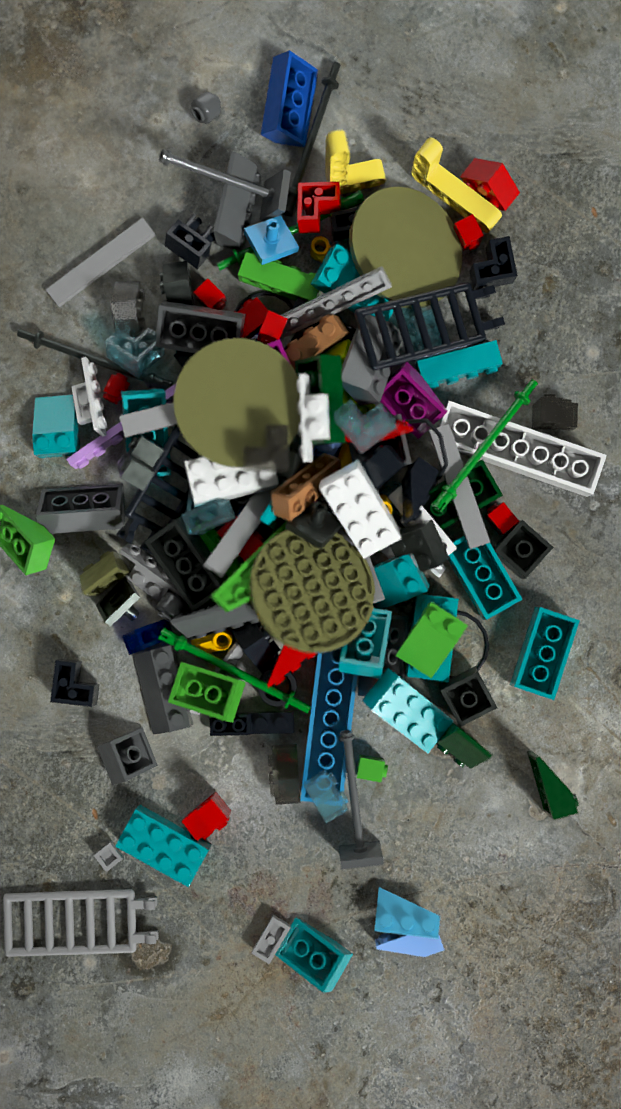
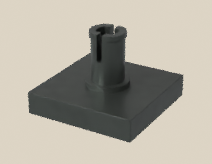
(315, 525)
(119, 602)

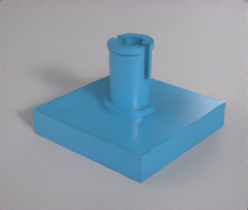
(271, 240)

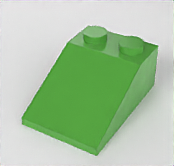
(25, 541)
(431, 639)
(206, 692)

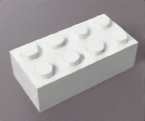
(215, 481)
(360, 509)

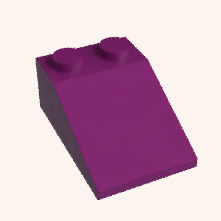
(412, 398)

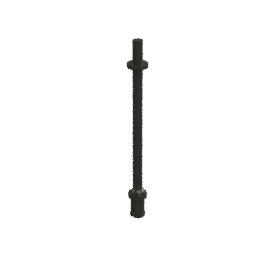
(330, 84)
(150, 379)

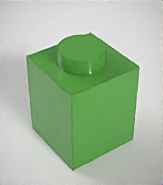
(371, 768)

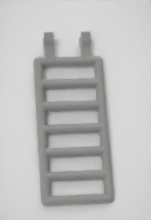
(70, 949)

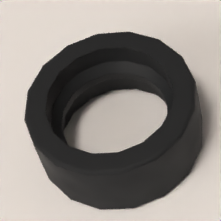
(276, 701)

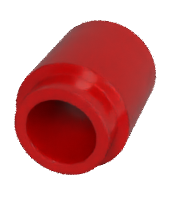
(114, 386)

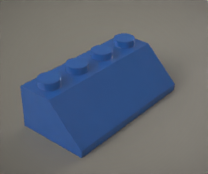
(289, 100)

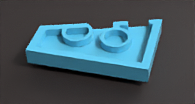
(404, 917)

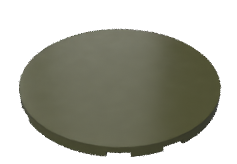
(409, 239)
(230, 397)
(310, 594)

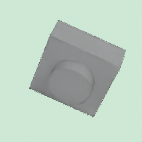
(108, 856)

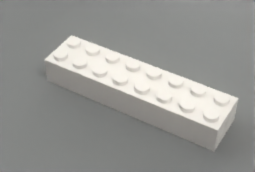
(526, 450)

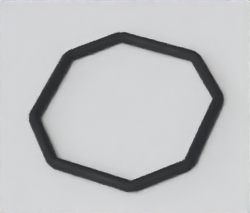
(435, 430)

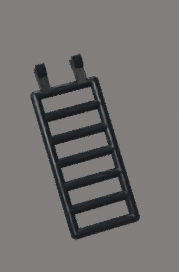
(415, 301)
(135, 519)

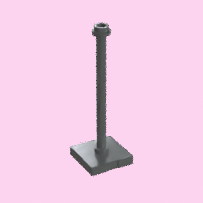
(274, 190)
(360, 853)

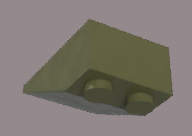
(103, 574)

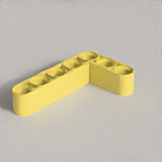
(353, 176)
(449, 188)

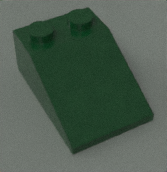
(463, 747)
(553, 793)

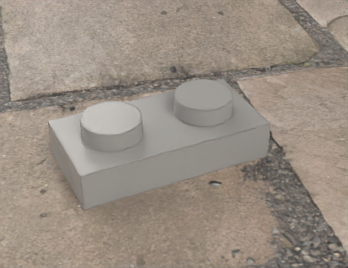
(271, 939)

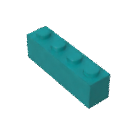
(460, 364)

